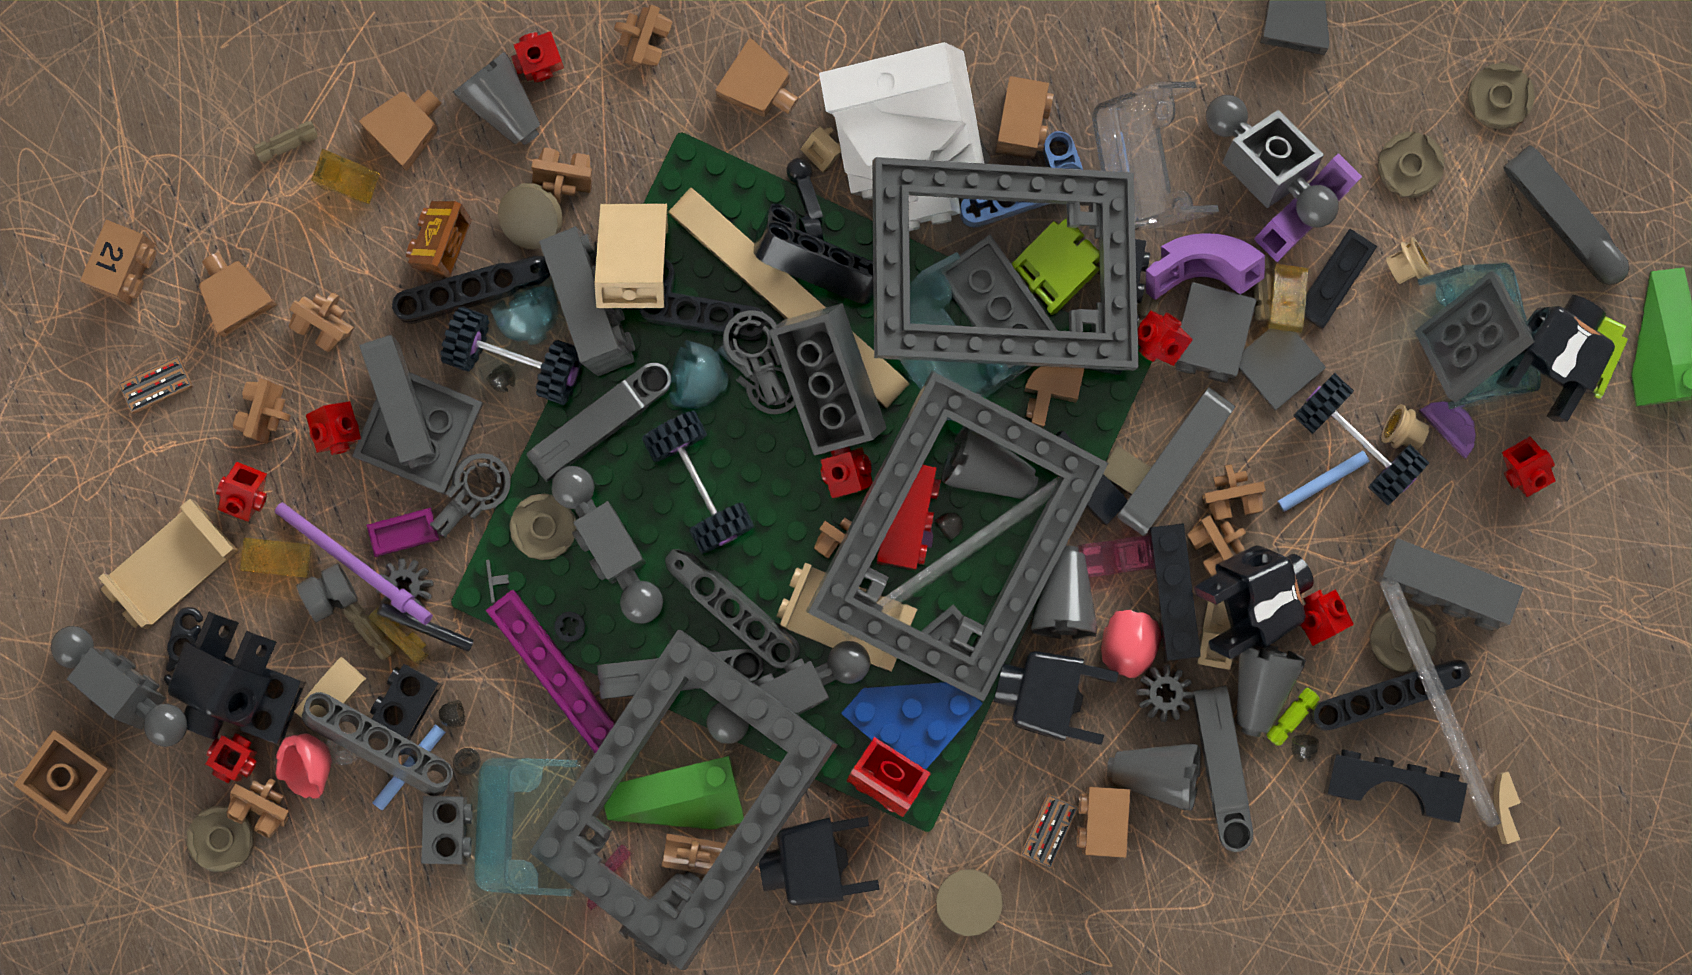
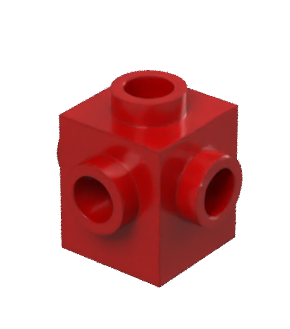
(537, 45)
(1162, 338)
(333, 428)
(1528, 467)
(846, 471)
(242, 492)
(1324, 616)
(219, 758)

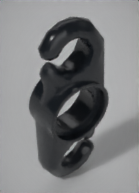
(180, 632)

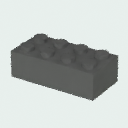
(595, 331)
(828, 379)
(1450, 584)

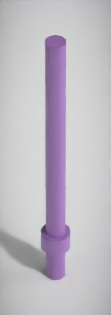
(399, 599)

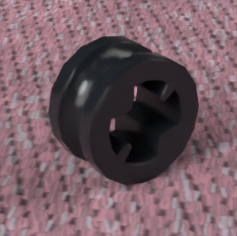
(580, 629)

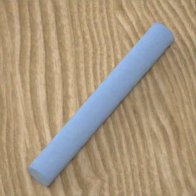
(1323, 481)
(395, 783)

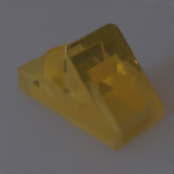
(345, 177)

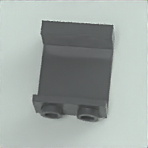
(1219, 330)

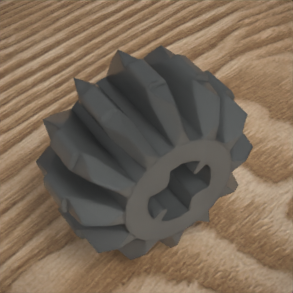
(417, 584)
(1173, 686)

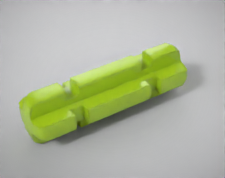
(1293, 716)

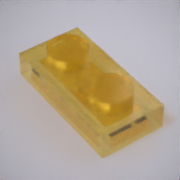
(1288, 298)
(275, 557)
(410, 644)

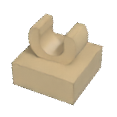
(821, 148)

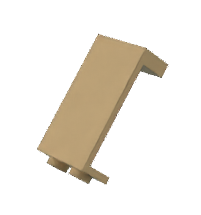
(631, 256)
(168, 566)
(799, 621)

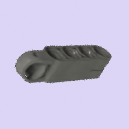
(1567, 216)
(600, 420)
(690, 577)
(626, 677)
(1223, 767)

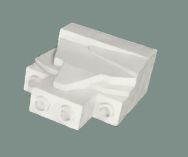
(905, 109)

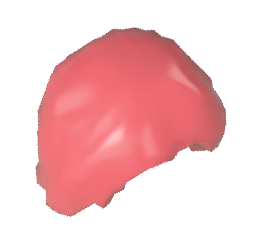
(1130, 643)
(304, 764)

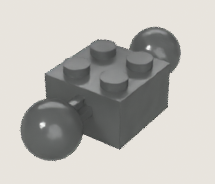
(1273, 159)
(609, 542)
(117, 687)
(797, 688)

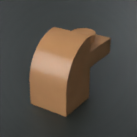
(1051, 383)

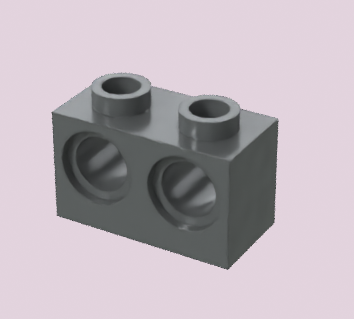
(435, 829)

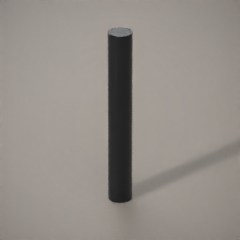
(430, 629)

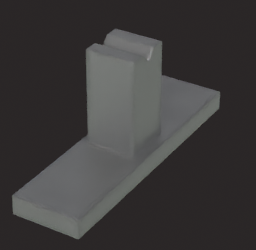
(496, 580)

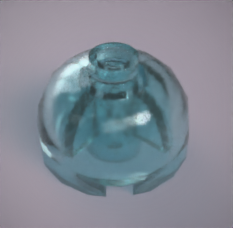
(527, 315)
(697, 376)

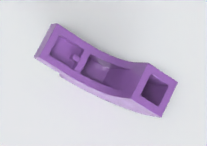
(1287, 228)
(1206, 256)

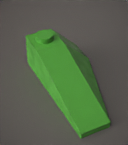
(1665, 341)
(687, 796)

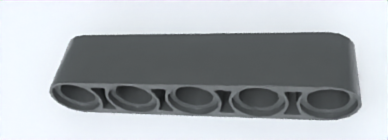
(1176, 461)
(368, 729)

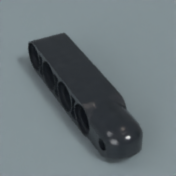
(522, 278)
(1375, 701)

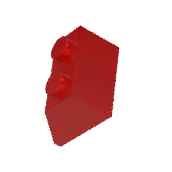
(888, 777)

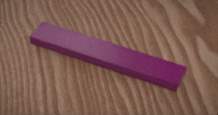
(552, 669)

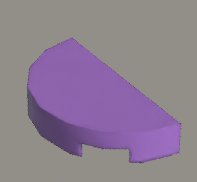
(1453, 425)

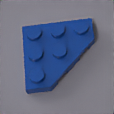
(912, 718)

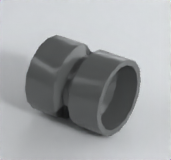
(327, 592)

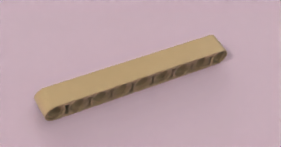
(769, 283)

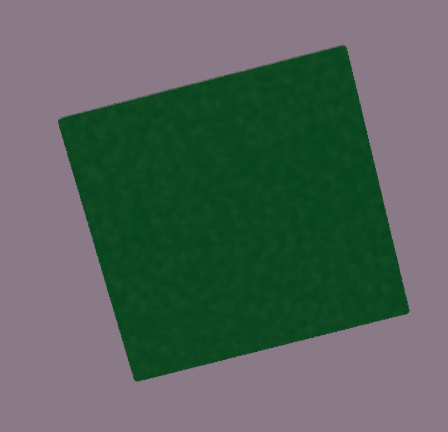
(778, 479)

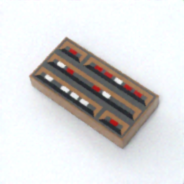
(155, 384)
(1049, 830)

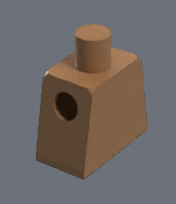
(756, 82)
(403, 126)
(232, 295)

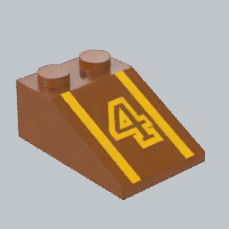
(440, 238)

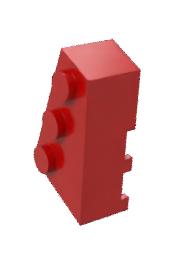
(903, 540)

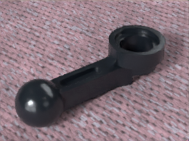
(799, 172)

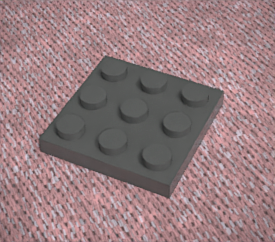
(1474, 336)
(449, 422)

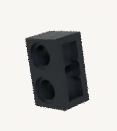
(412, 706)
(280, 709)

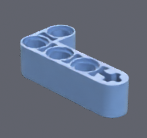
(1068, 161)

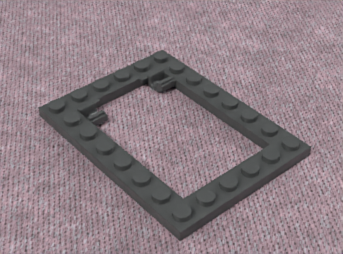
(1110, 214)
(953, 660)
(573, 857)

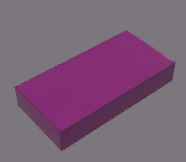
(402, 532)

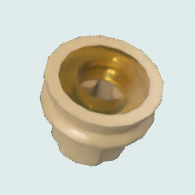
(1409, 262)
(1404, 428)

